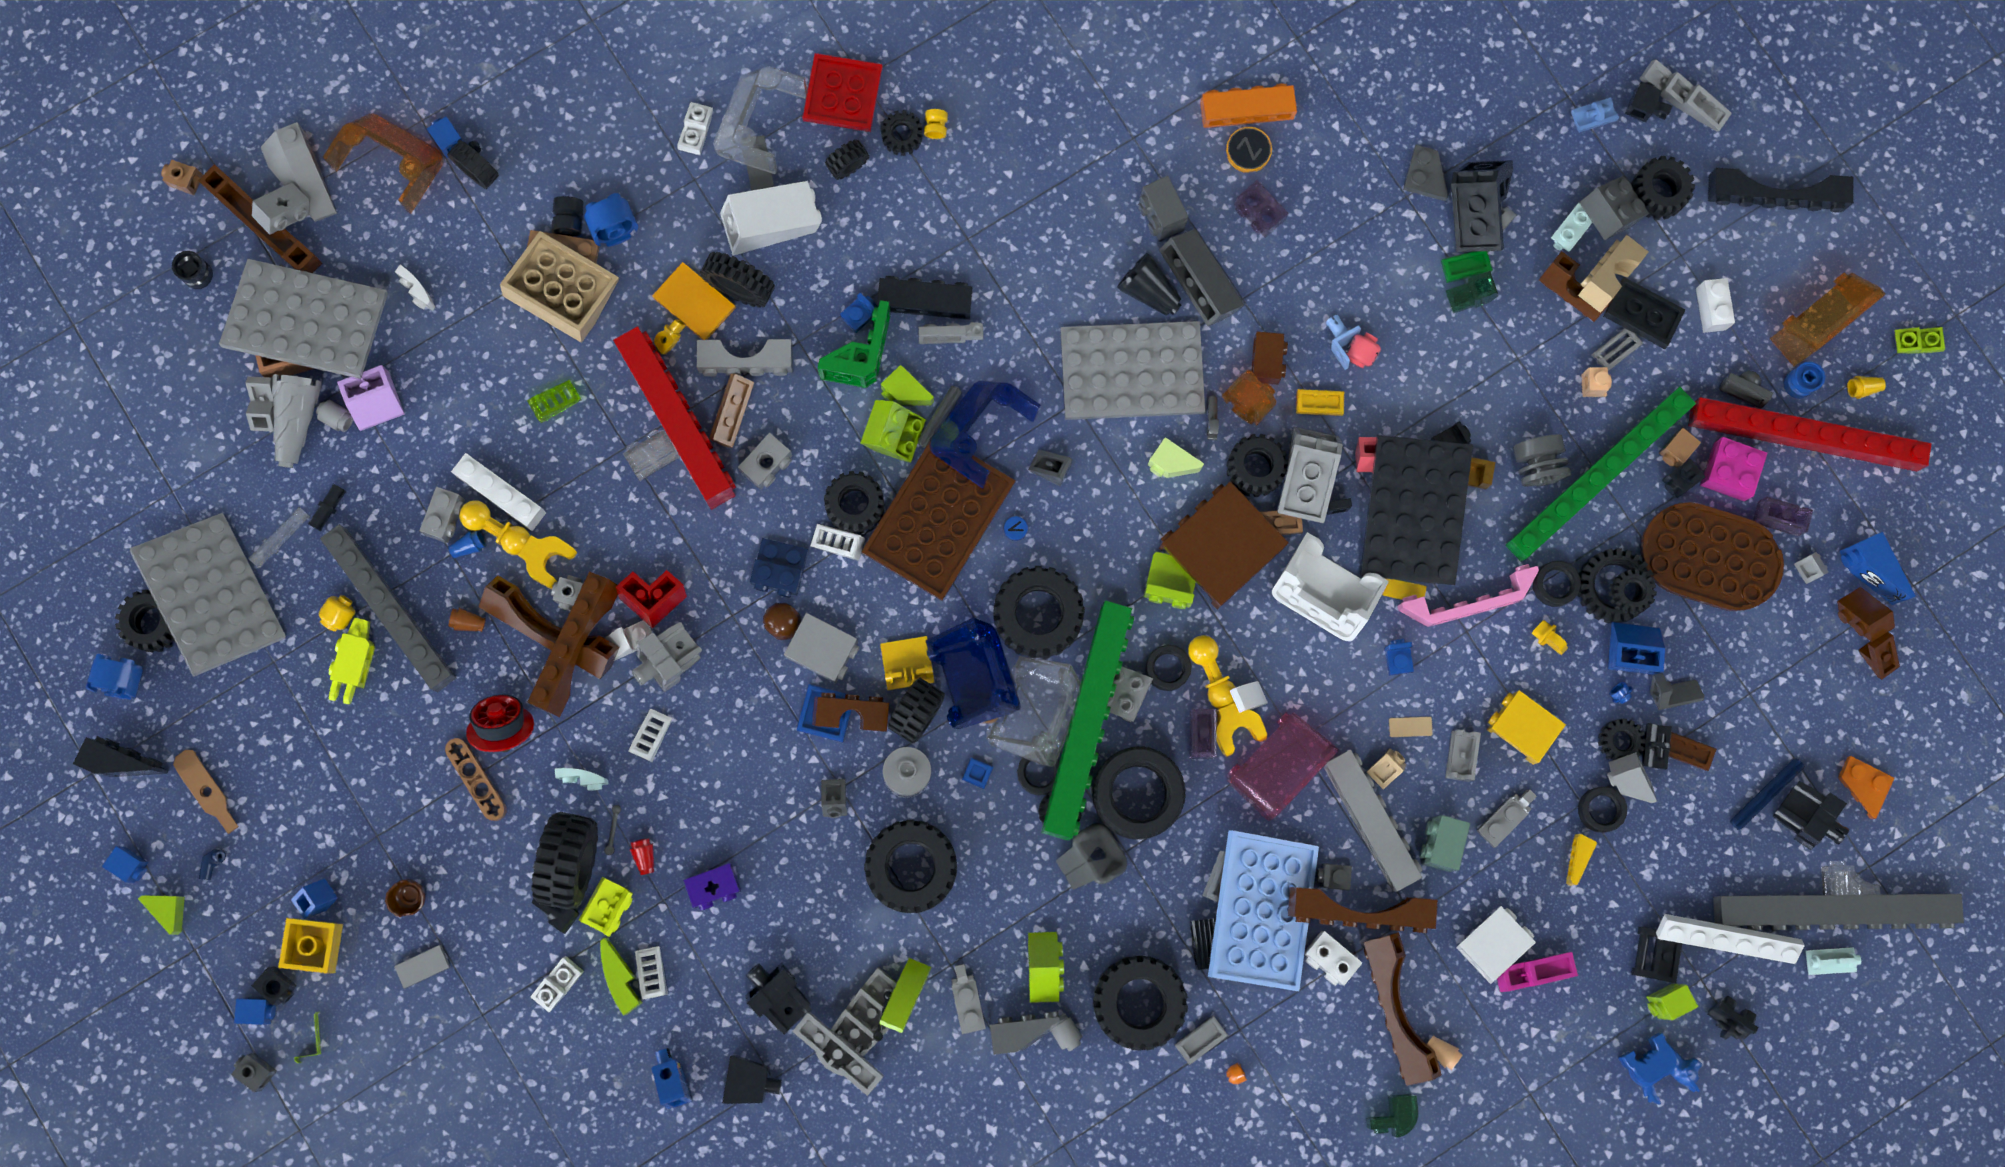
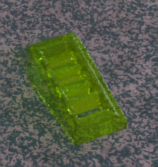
(550, 393)

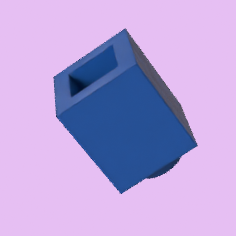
(444, 134)
(125, 864)
(314, 898)
(254, 1011)

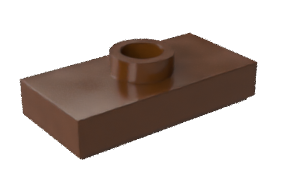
(1691, 752)

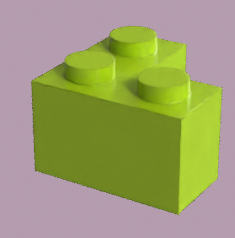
(1045, 967)

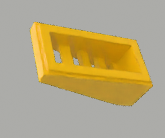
(1580, 855)

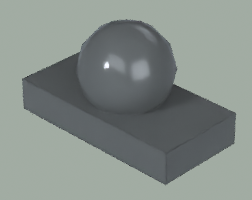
(1746, 388)

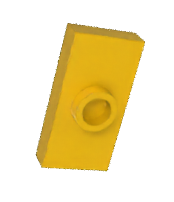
(1320, 402)

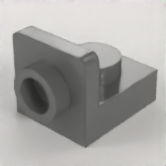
(833, 798)
(1334, 876)

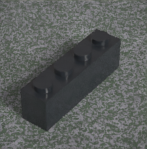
(926, 298)

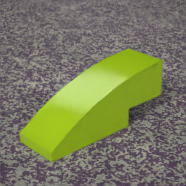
(618, 977)
(905, 995)

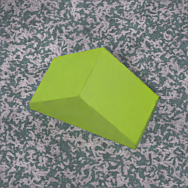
(166, 910)

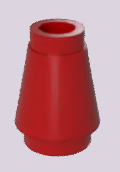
(643, 855)

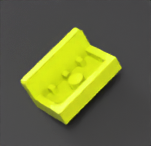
(606, 906)

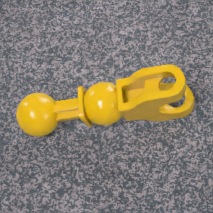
(517, 541)
(1204, 651)

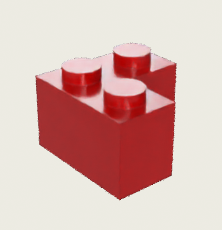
(652, 601)

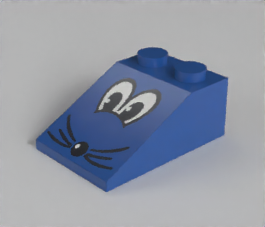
(1878, 568)

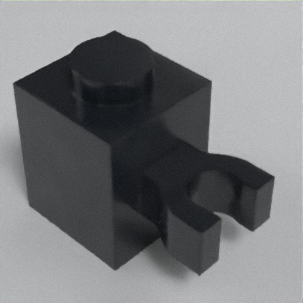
(1645, 103)
(1683, 478)

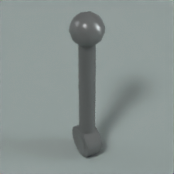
(609, 850)

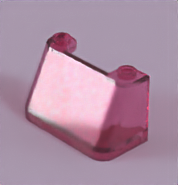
(1282, 766)

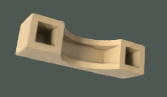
(1602, 283)

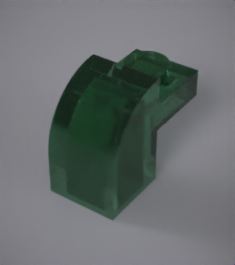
(1475, 293)
(1402, 1117)

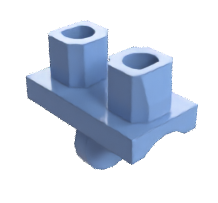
(1594, 115)

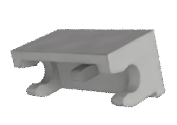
(1463, 755)

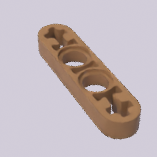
(472, 781)

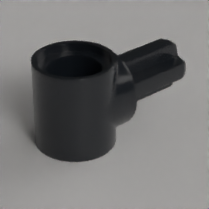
(559, 918)

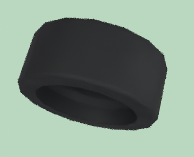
(1570, 571)
(1181, 655)
(1030, 788)
(1587, 820)

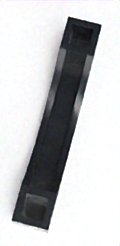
(1734, 186)

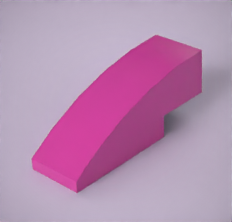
(1537, 972)

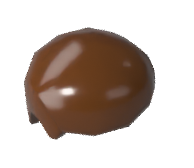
(781, 621)
(405, 898)

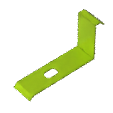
(317, 1038)

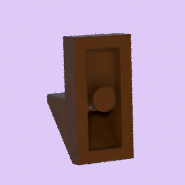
(1881, 655)

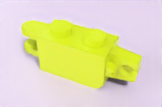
(351, 661)

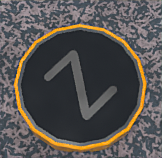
(1248, 149)

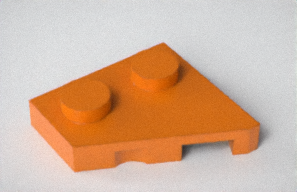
(1866, 784)

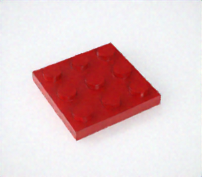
(842, 92)

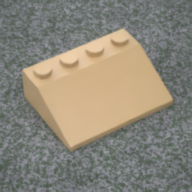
(559, 286)

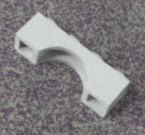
(498, 492)

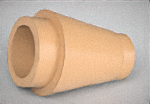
(1446, 1053)

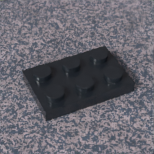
(1644, 313)

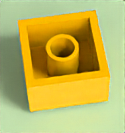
(310, 945)

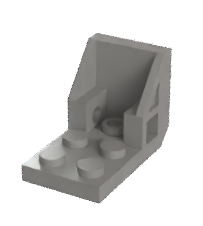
(1310, 474)

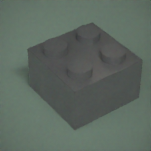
(1614, 207)
(1163, 209)

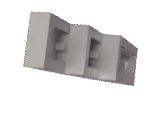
(1686, 97)

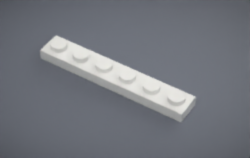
(1730, 939)

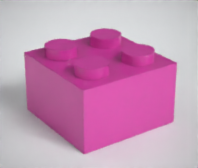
(1733, 469)

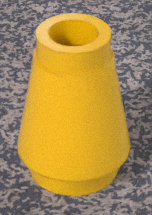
(1864, 386)

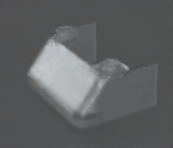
(733, 137)

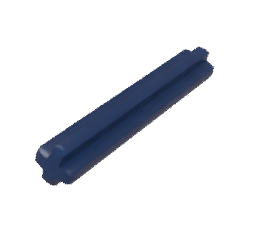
(1753, 807)

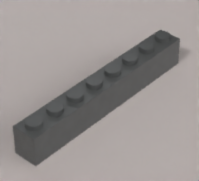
(388, 608)

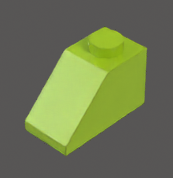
(905, 389)

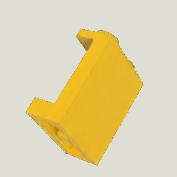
(1526, 726)

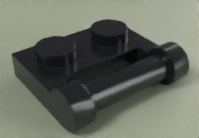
(1664, 961)

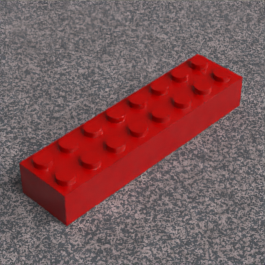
(672, 413)

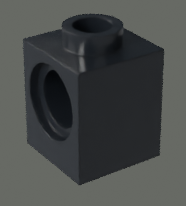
(264, 986)

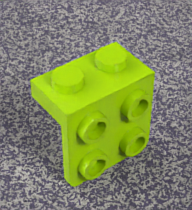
(1169, 582)

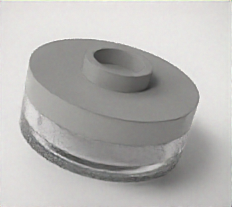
(906, 772)

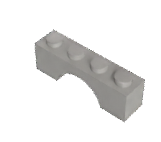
(774, 358)

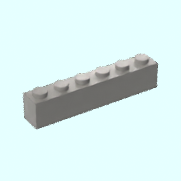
(1372, 820)

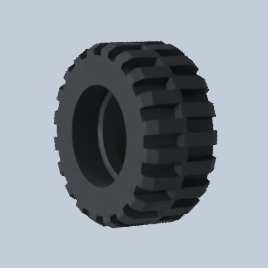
(1046, 581)
(910, 833)
(564, 860)
(1173, 1008)

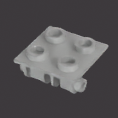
(1129, 693)

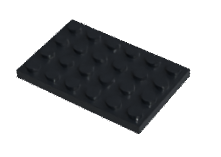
(1416, 509)

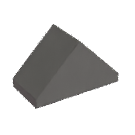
(1051, 466)

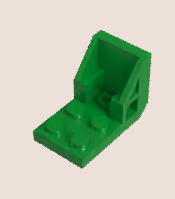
(845, 363)

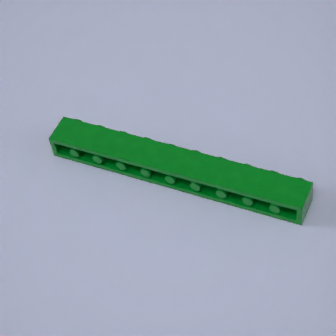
(1600, 474)
(1087, 720)

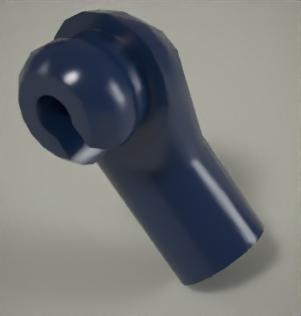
(210, 861)

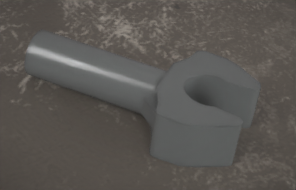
(1213, 422)

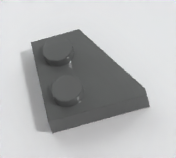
(1426, 174)

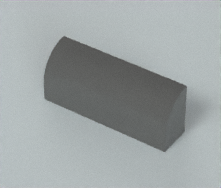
(1201, 277)

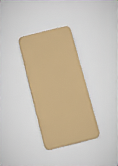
(1410, 726)

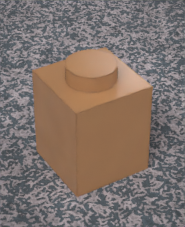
(1679, 448)

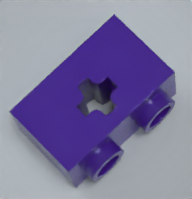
(698, 885)

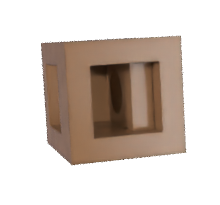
(186, 181)

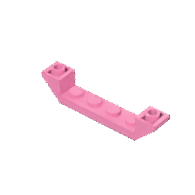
(1418, 609)

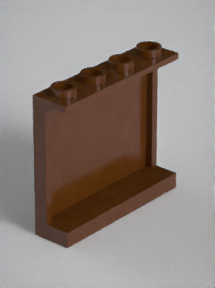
(1223, 543)

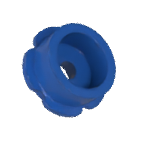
(1621, 693)

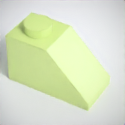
(1173, 461)

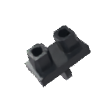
(1656, 746)
(1730, 1021)

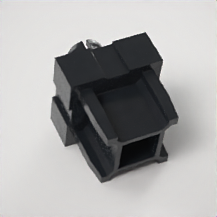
(1812, 815)
(773, 994)

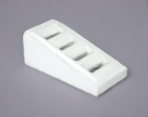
(857, 546)
(643, 731)
(645, 994)

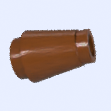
(466, 621)

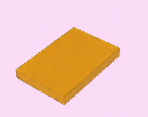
(693, 301)

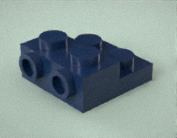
(779, 568)

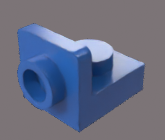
(859, 312)
(1399, 657)

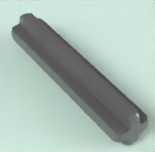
(940, 415)

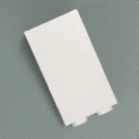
(769, 216)

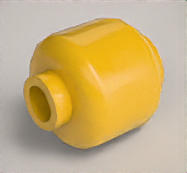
(336, 613)

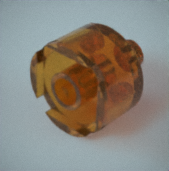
(1250, 398)

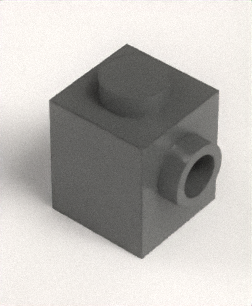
(253, 1072)

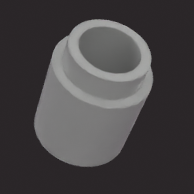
(334, 415)
(1067, 1034)

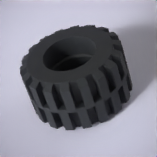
(1673, 174)
(1265, 448)
(849, 483)
(130, 624)
(916, 710)

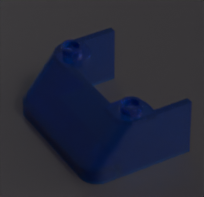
(957, 447)

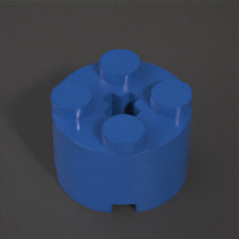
(610, 220)
(114, 677)

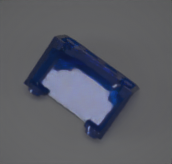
(974, 673)

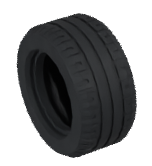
(1163, 768)

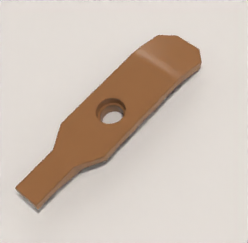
(197, 779)

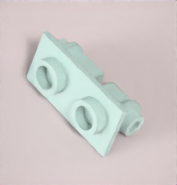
(1571, 229)
(1832, 961)

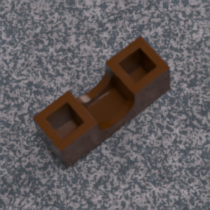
(1562, 281)
(830, 709)

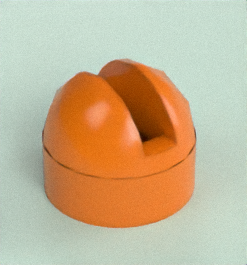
(1236, 1074)

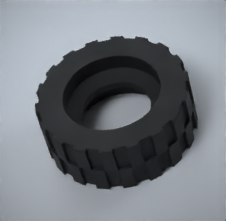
(473, 164)

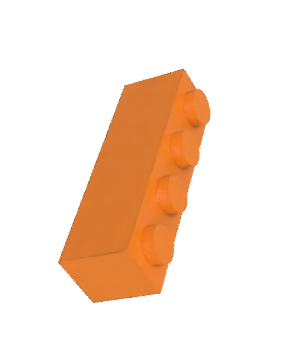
(1248, 105)

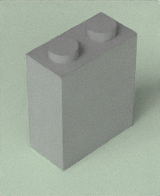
(822, 648)

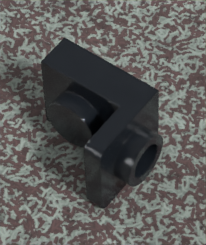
(1456, 433)

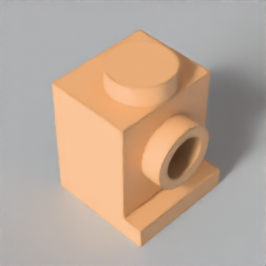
(1596, 382)

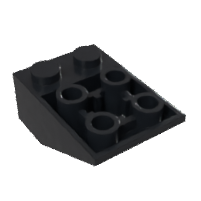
(111, 760)

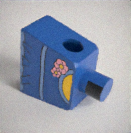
(671, 1091)

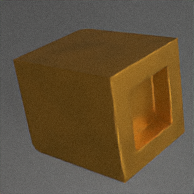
(1481, 473)

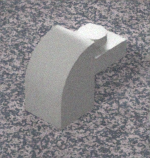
(260, 408)

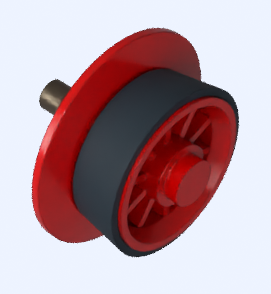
(499, 724)

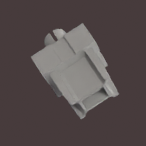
(663, 659)

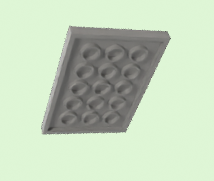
(303, 318)
(1132, 370)
(207, 594)

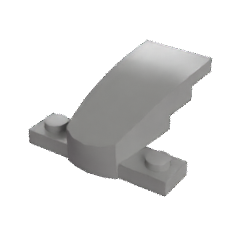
(851, 1037)

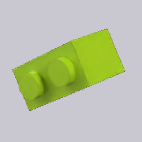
(1671, 1002)

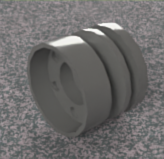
(1542, 461)

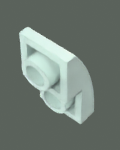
(587, 779)

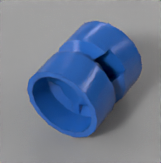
(1804, 380)

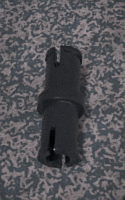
(327, 507)

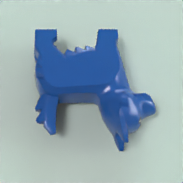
(1658, 1064)

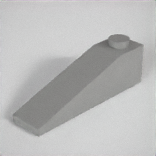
(293, 160)

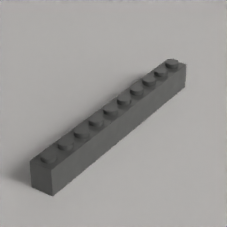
(1839, 910)

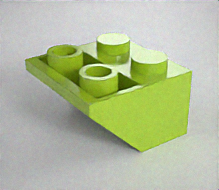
(893, 430)

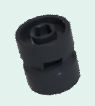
(567, 216)
(192, 269)

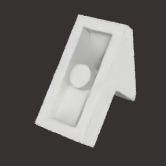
(628, 638)

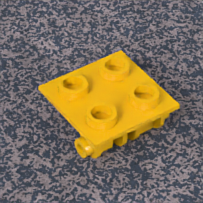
(906, 662)

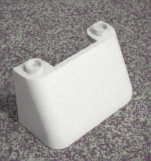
(1327, 591)

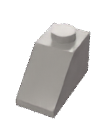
(1631, 778)

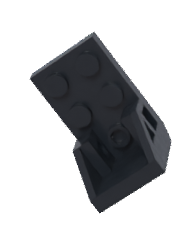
(1477, 201)

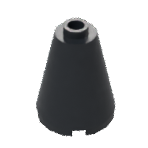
(1150, 286)

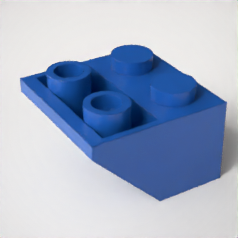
(1636, 649)

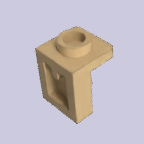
(1387, 768)

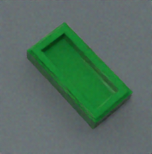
(1466, 265)

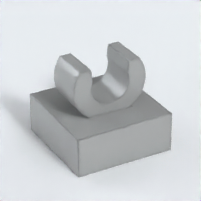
(1811, 567)

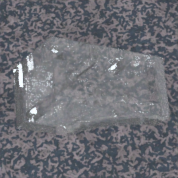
(1843, 880)

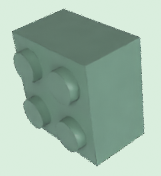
(1444, 843)

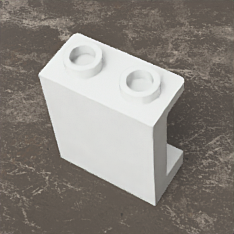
(1496, 944)

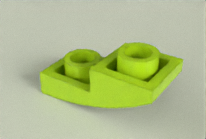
(1919, 340)

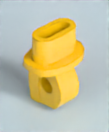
(672, 335)
(1547, 635)

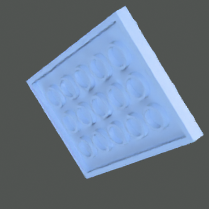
(1252, 926)

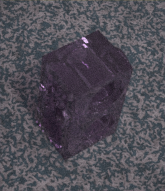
(1265, 206)

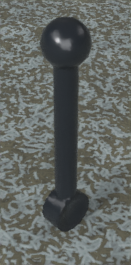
(878, 1036)

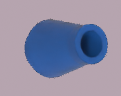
(468, 544)

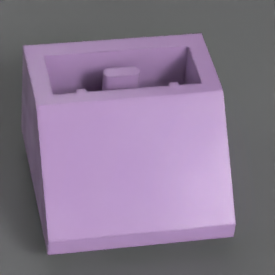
(371, 398)

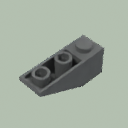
(1016, 1036)

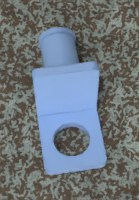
(1342, 338)

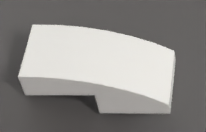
(695, 128)
(417, 291)
(1248, 696)
(557, 984)

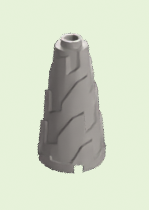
(292, 413)

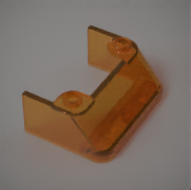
(419, 161)
(1826, 317)

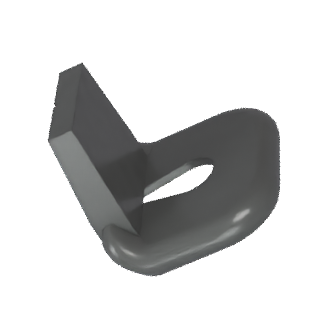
(1080, 867)

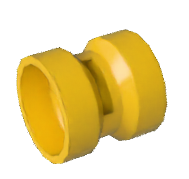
(935, 123)

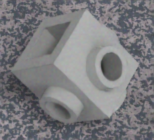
(560, 588)

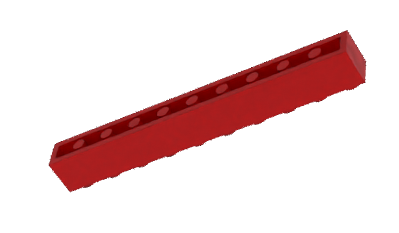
(1809, 434)

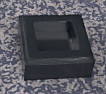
(1339, 506)

